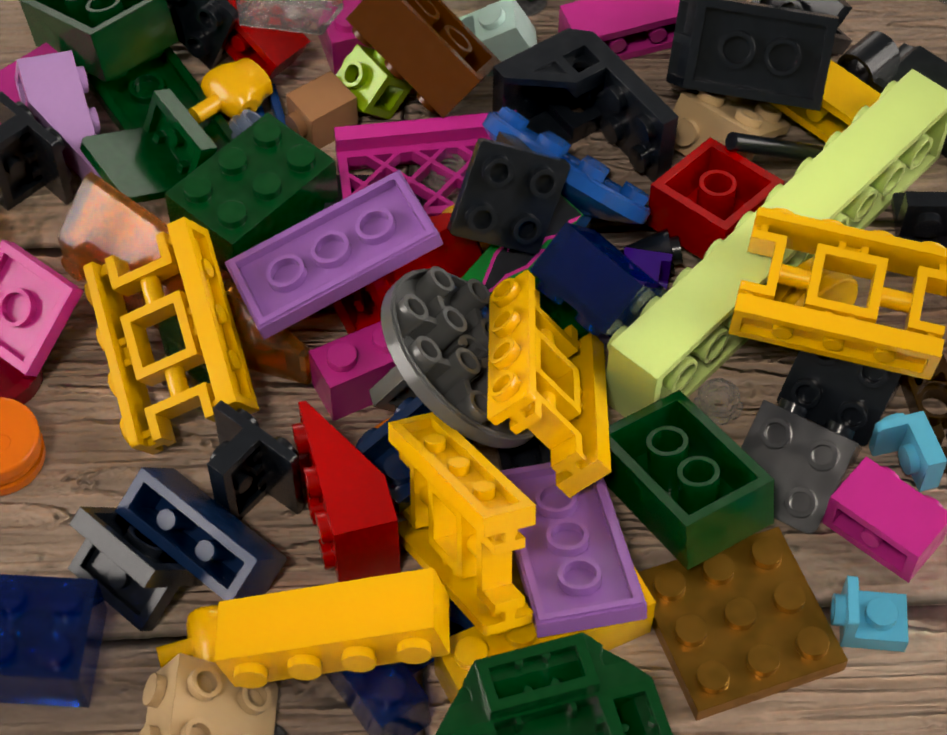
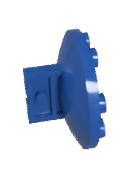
(586, 181)

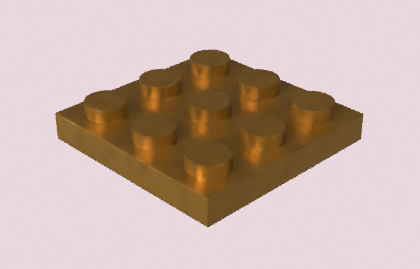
(741, 625)

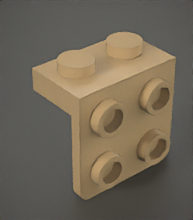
(717, 115)
(199, 699)

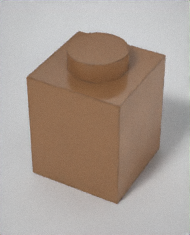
(319, 108)

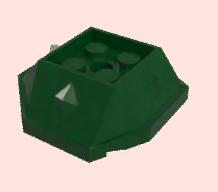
(556, 690)

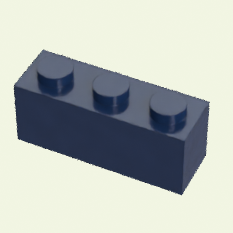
(200, 534)

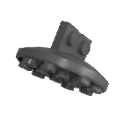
(440, 352)

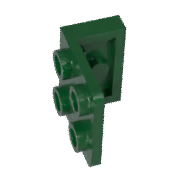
(154, 157)

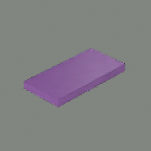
(333, 254)
(574, 557)

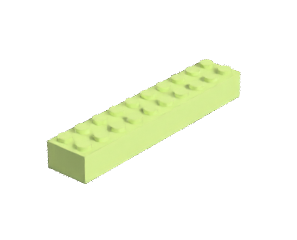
(851, 181)

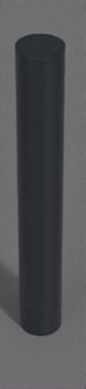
(771, 147)

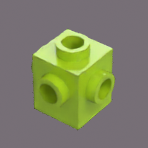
(372, 83)

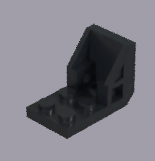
(752, 51)
(583, 72)

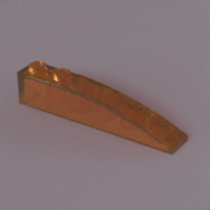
(110, 223)

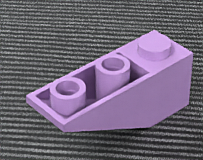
(55, 96)

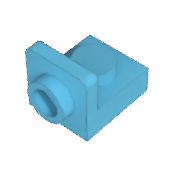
(916, 447)
(870, 618)

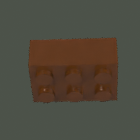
(425, 48)

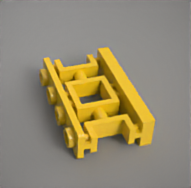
(837, 327)
(205, 328)
(548, 383)
(463, 521)

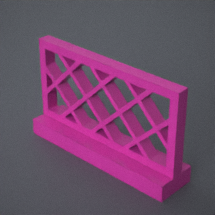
(408, 143)

